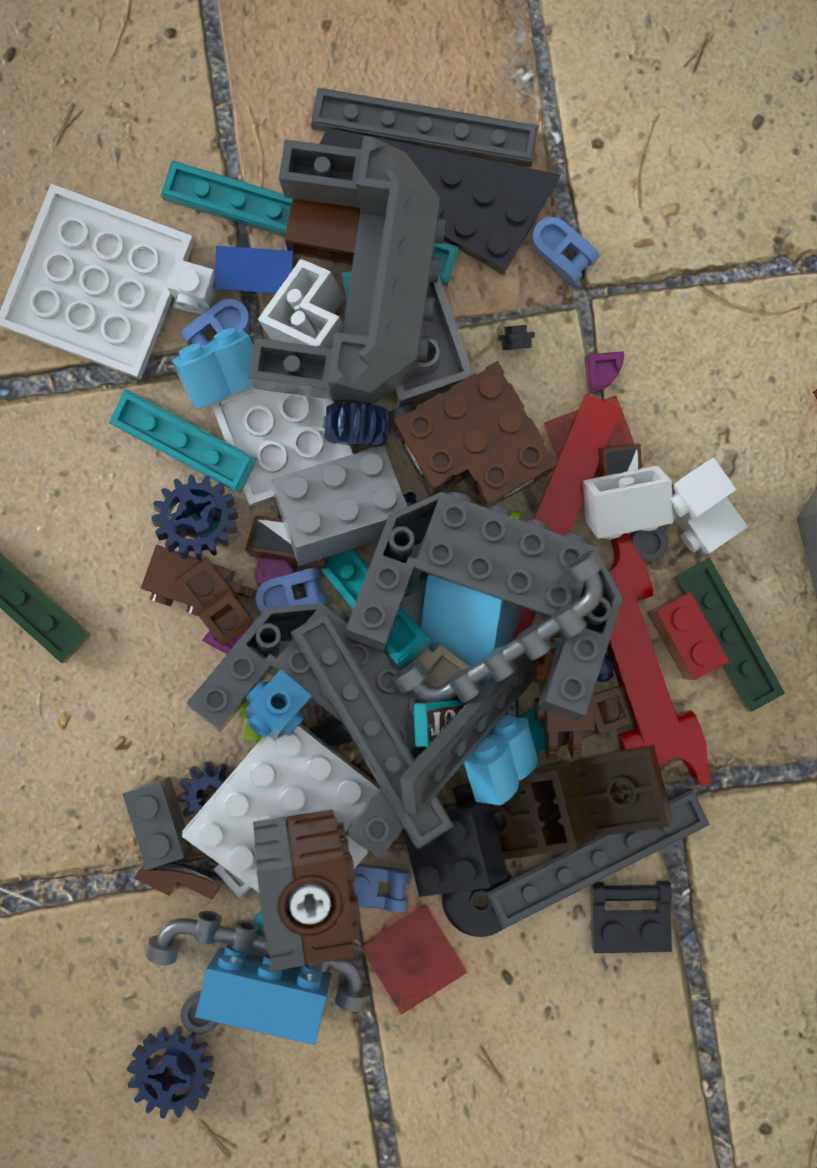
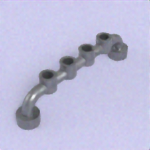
(531, 641)
(164, 950)

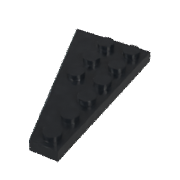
(484, 201)

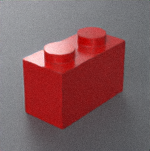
(688, 636)

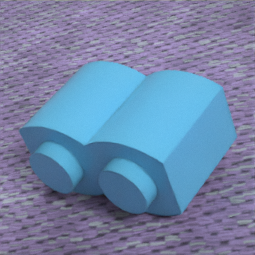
(216, 368)
(501, 761)

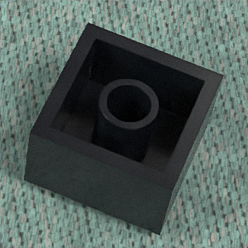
(461, 857)

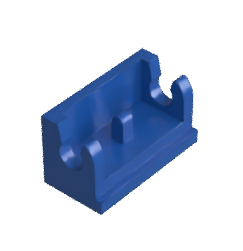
(252, 269)

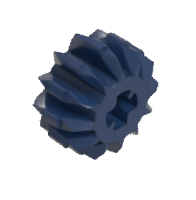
(356, 424)
(200, 782)

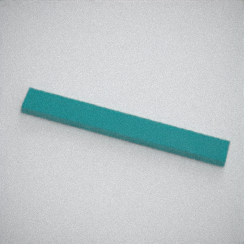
(250, 205)

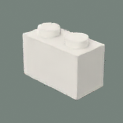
(628, 502)

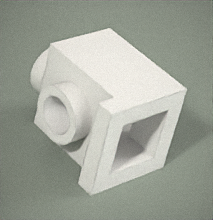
(192, 287)

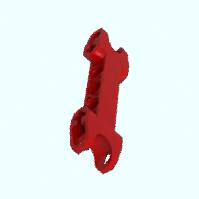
(641, 675)

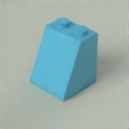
(466, 620)

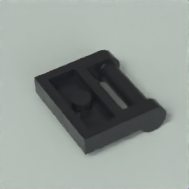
(631, 929)

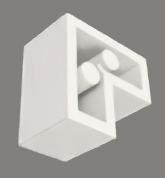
(305, 308)
(704, 509)

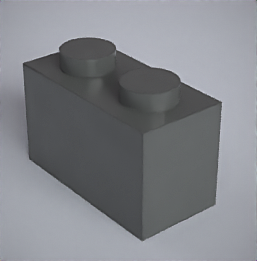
(157, 823)

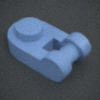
(552, 238)
(223, 315)
(280, 592)
(366, 887)

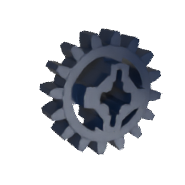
(183, 525)
(154, 1077)

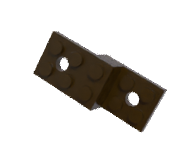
(576, 800)

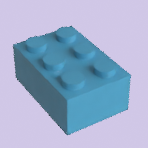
(250, 996)

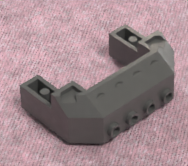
(387, 278)
(497, 558)
(267, 650)

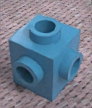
(281, 694)

